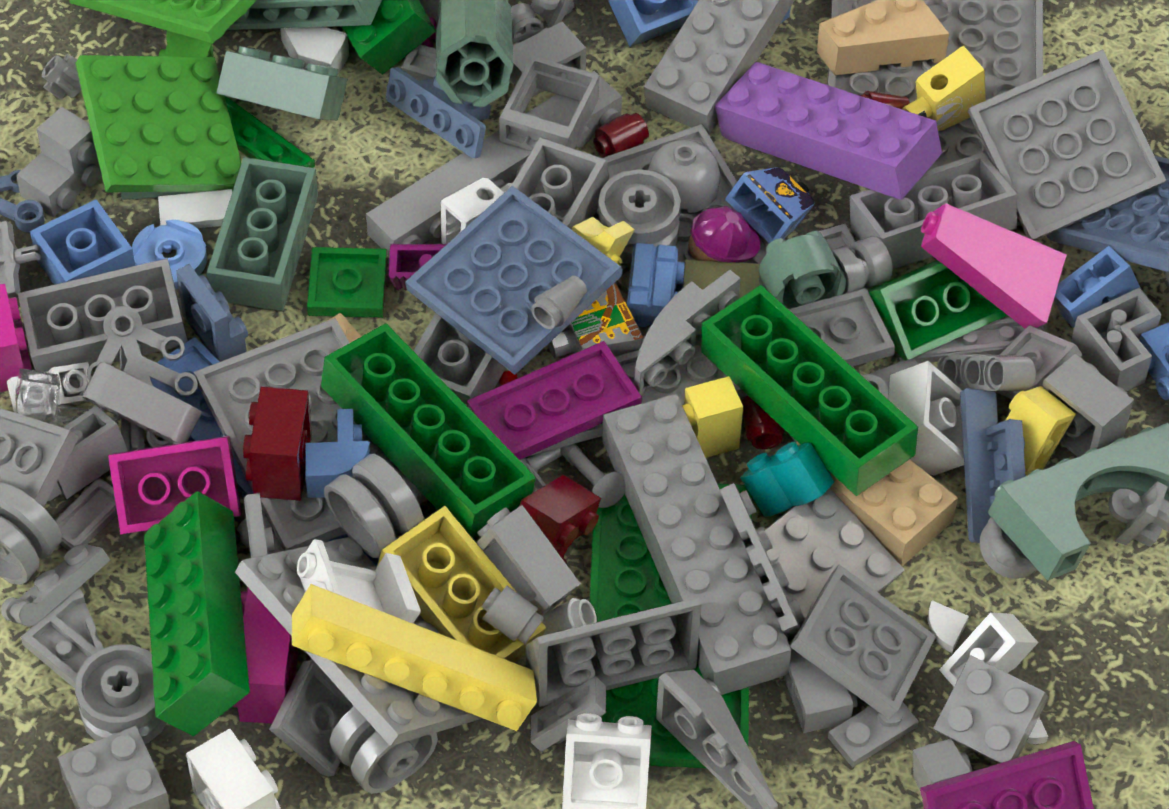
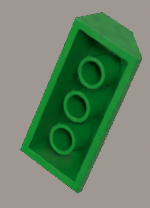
(930, 309)

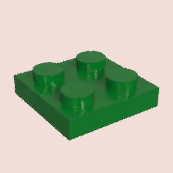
(347, 282)

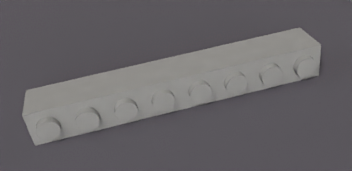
(416, 211)

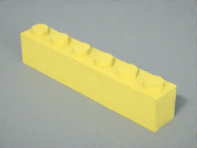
(413, 657)

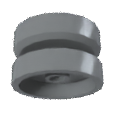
(645, 203)
(373, 504)
(25, 534)
(118, 692)
(371, 758)

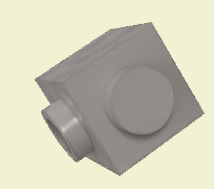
(939, 763)

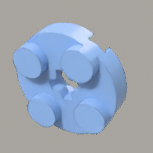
(174, 235)

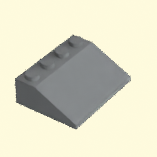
(616, 650)

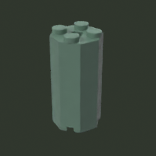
(474, 50)

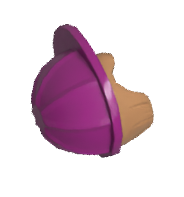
(722, 236)

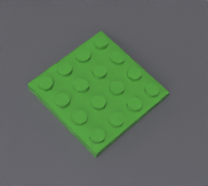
(159, 123)

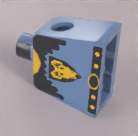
(771, 202)

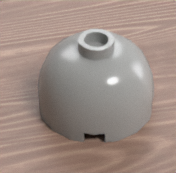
(691, 170)

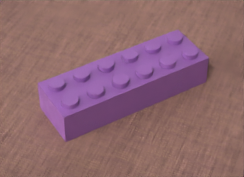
(829, 130)

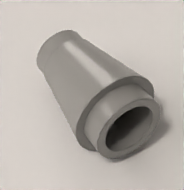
(557, 303)

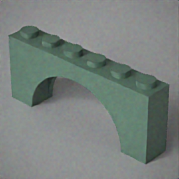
(1041, 507)

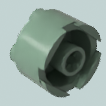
(801, 270)

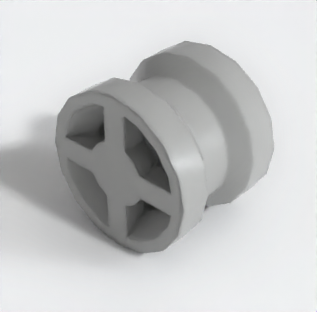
(524, 22)

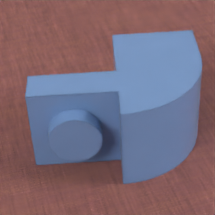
(331, 459)

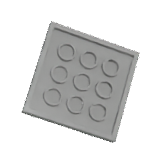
(1067, 145)

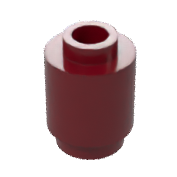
(620, 134)
(760, 427)

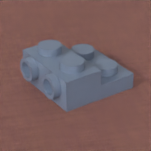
(210, 315)

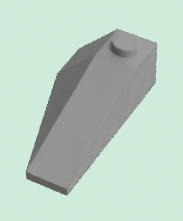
(703, 724)

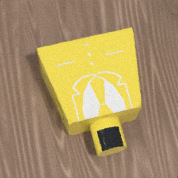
(949, 89)

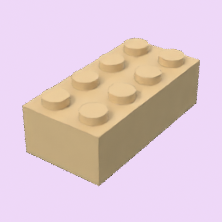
(901, 509)

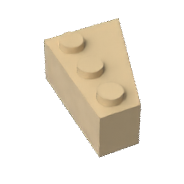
(881, 35)

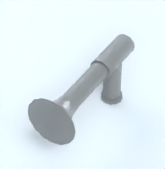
(606, 486)

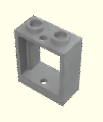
(524, 129)
(527, 559)

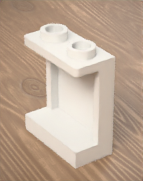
(382, 589)

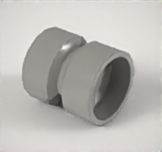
(864, 263)

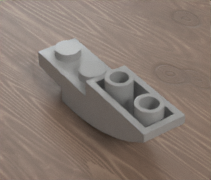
(675, 329)

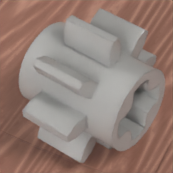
(62, 77)

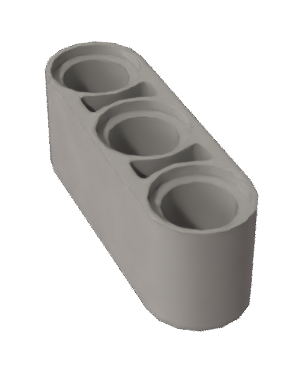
(988, 371)
(141, 404)

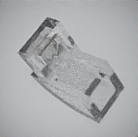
(38, 397)

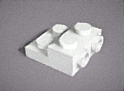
(606, 763)

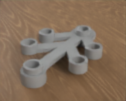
(137, 365)

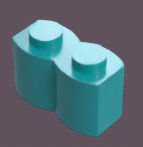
(786, 478)

